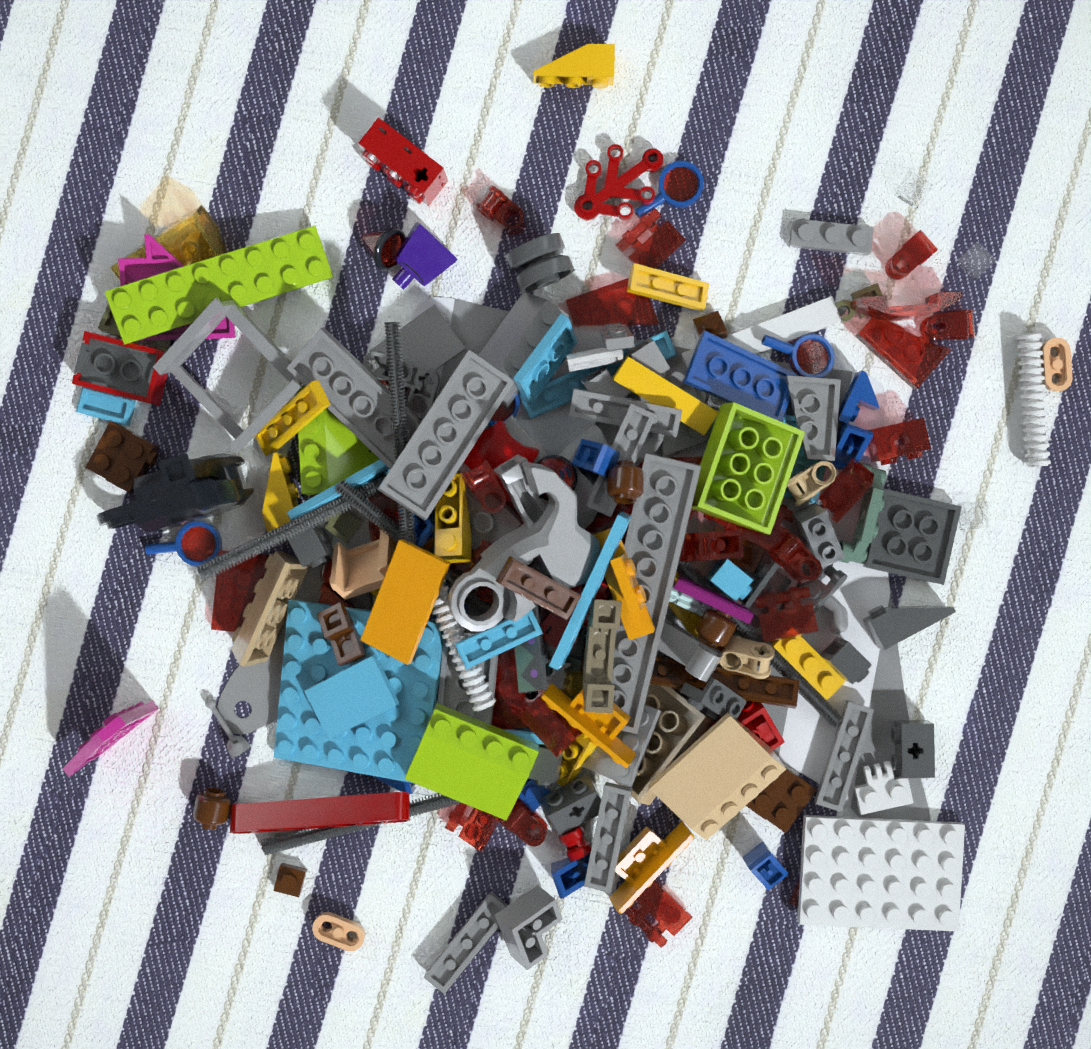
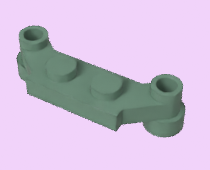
(866, 524)

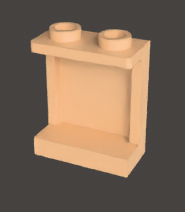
(362, 567)

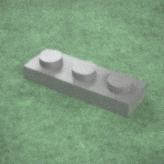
(831, 236)
(617, 337)

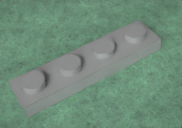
(613, 409)
(629, 444)
(844, 756)
(608, 837)
(465, 944)

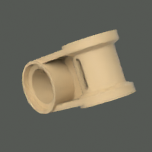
(809, 483)
(745, 655)

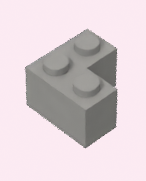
(524, 924)

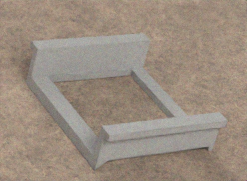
(196, 334)

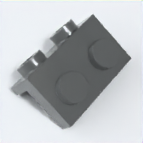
(771, 578)
(715, 698)

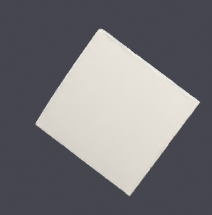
(593, 358)

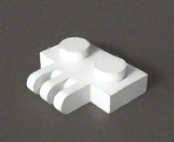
(882, 790)

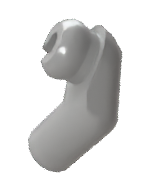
(839, 615)

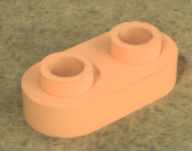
(1058, 365)
(338, 933)

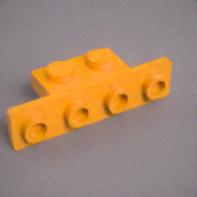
(625, 588)
(598, 727)
(645, 860)

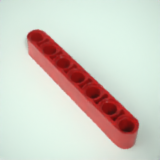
(320, 812)

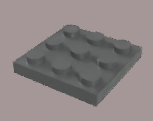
(914, 537)

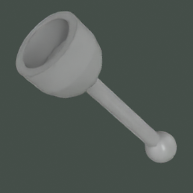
(236, 744)

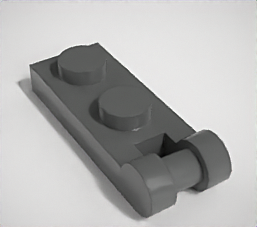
(818, 590)

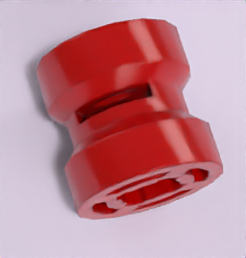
(576, 843)

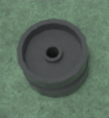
(540, 262)

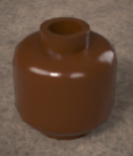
(625, 482)
(715, 628)
(211, 808)

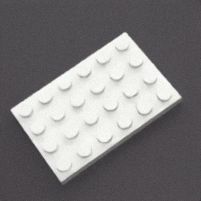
(881, 873)

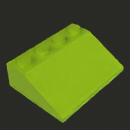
(329, 453)
(746, 467)
(472, 761)

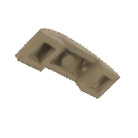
(599, 655)

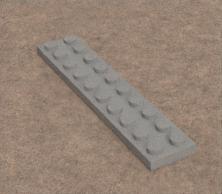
(364, 409)
(655, 548)

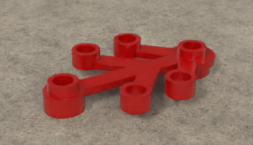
(615, 186)

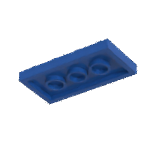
(738, 376)

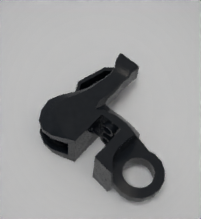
(181, 492)

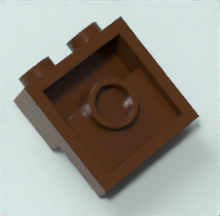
(122, 456)
(783, 800)

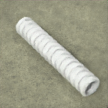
(1033, 399)
(454, 633)

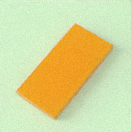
(405, 601)

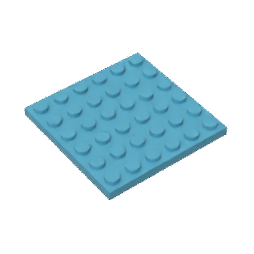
(377, 746)

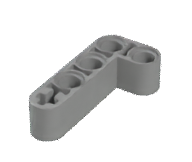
(689, 651)

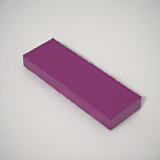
(713, 599)

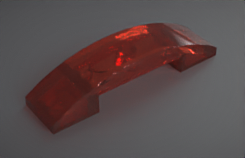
(877, 306)

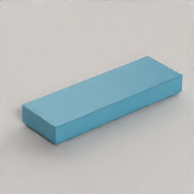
(497, 639)

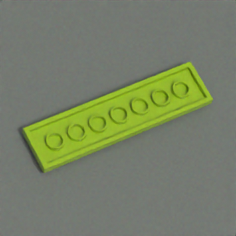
(239, 275)

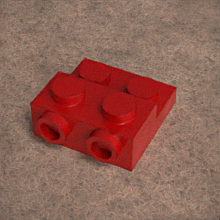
(758, 721)

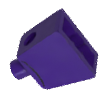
(421, 258)

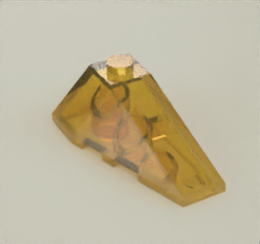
(188, 239)

